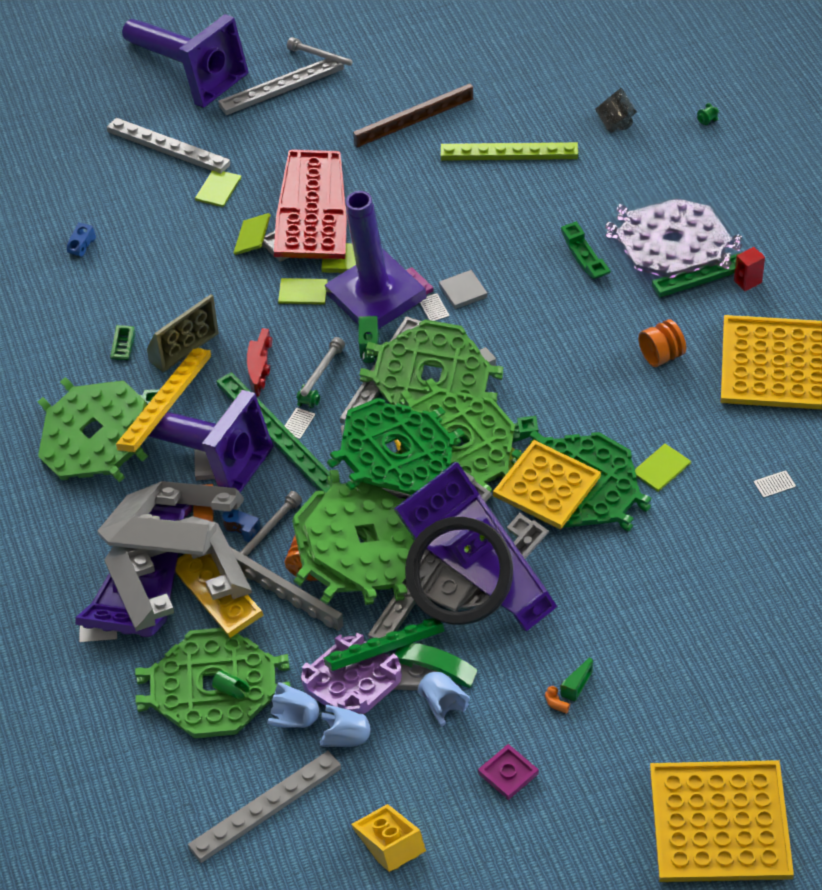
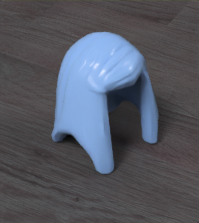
(442, 695)
(292, 708)
(346, 728)

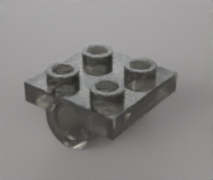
(617, 111)

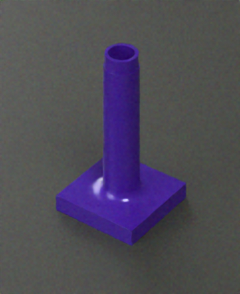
(210, 59)
(377, 281)
(232, 446)

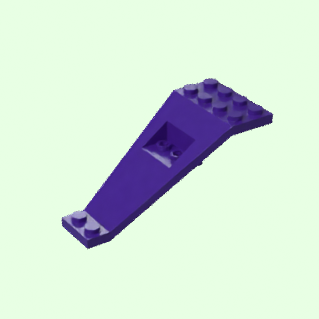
(455, 496)
(107, 608)

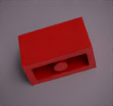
(749, 268)

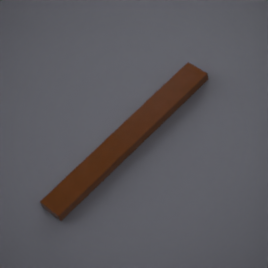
(413, 115)

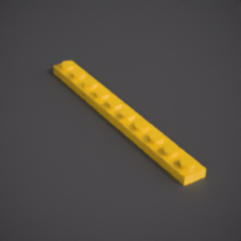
(163, 400)

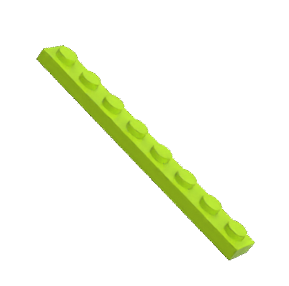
(509, 151)

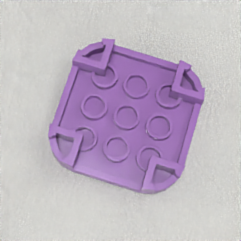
(353, 686)

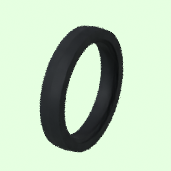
(413, 566)

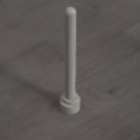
(295, 45)
(335, 346)
(292, 501)

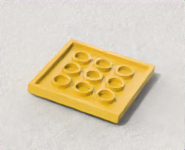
(547, 484)

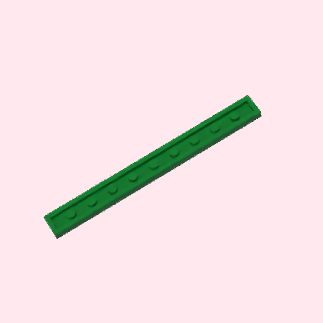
(282, 437)

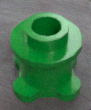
(706, 115)
(311, 399)

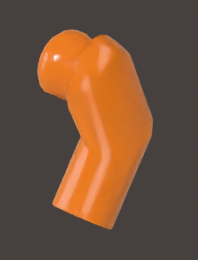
(554, 702)

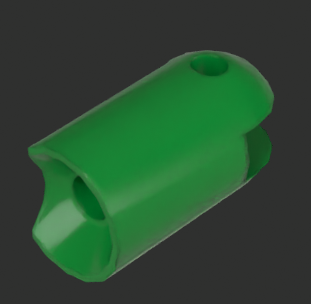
(229, 684)

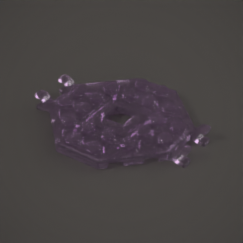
(701, 244)

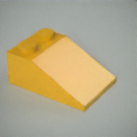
(390, 837)

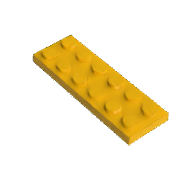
(229, 613)

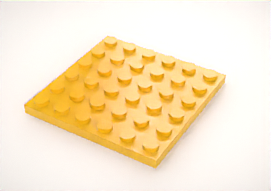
(772, 362)
(720, 821)

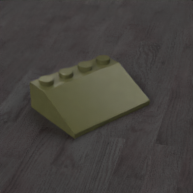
(183, 335)

